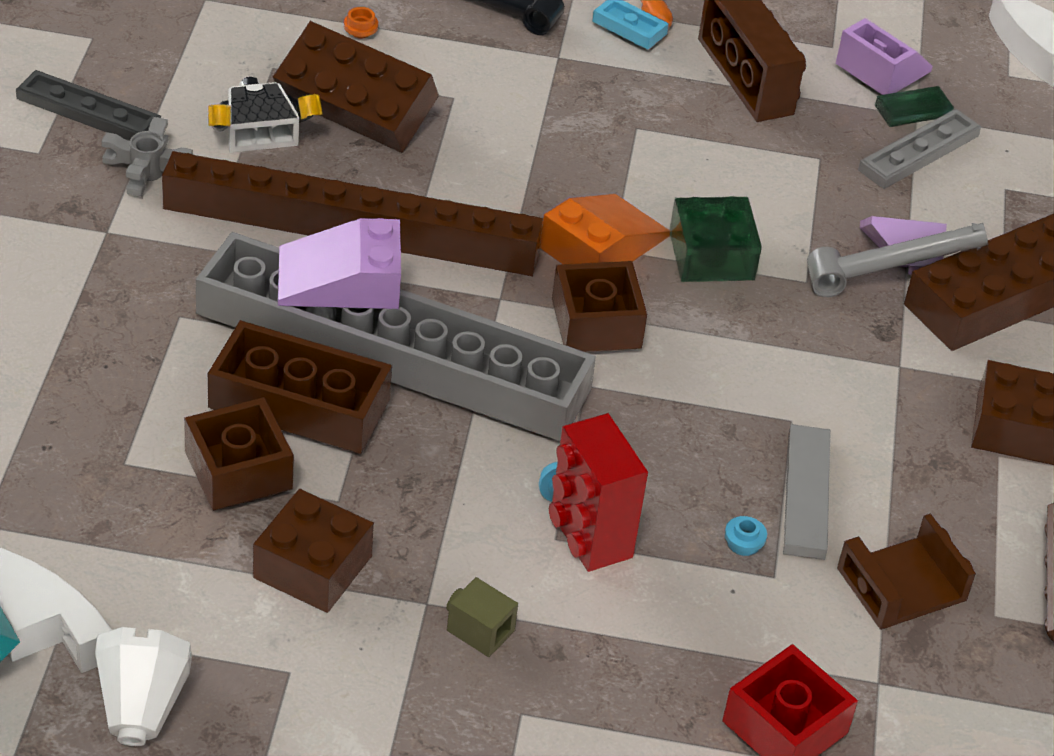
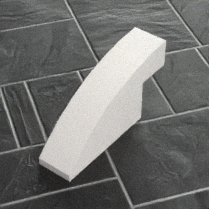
(1027, 34)
(47, 611)

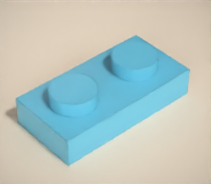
(630, 22)

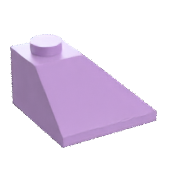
(891, 231)

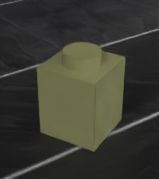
(481, 616)

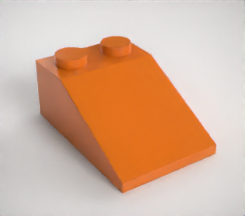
(599, 231)

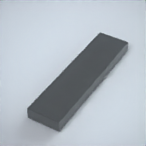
(84, 105)

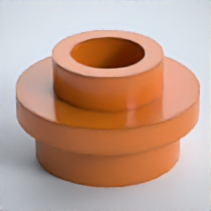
(361, 22)

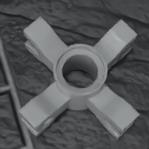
(143, 152)

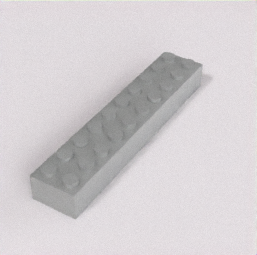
(425, 341)

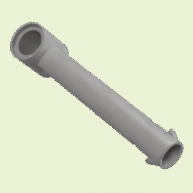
(830, 270)

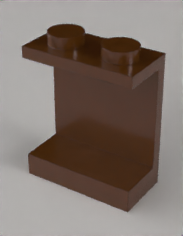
(908, 576)

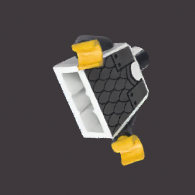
(261, 115)

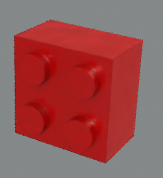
(789, 707)

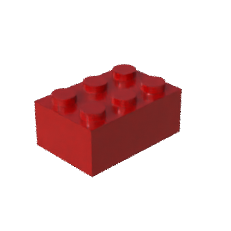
(598, 492)

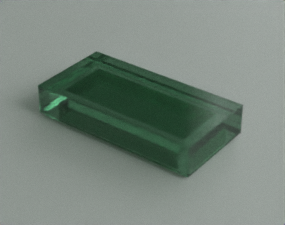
(913, 106)

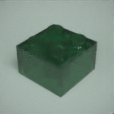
(715, 239)

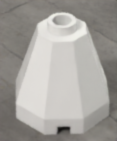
(140, 680)

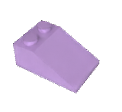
(343, 267)

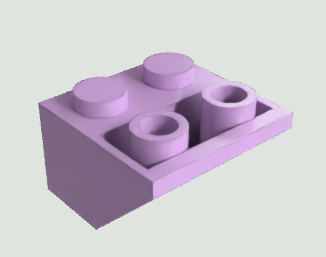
(879, 58)

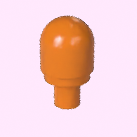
(658, 9)

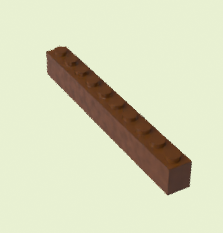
(315, 204)

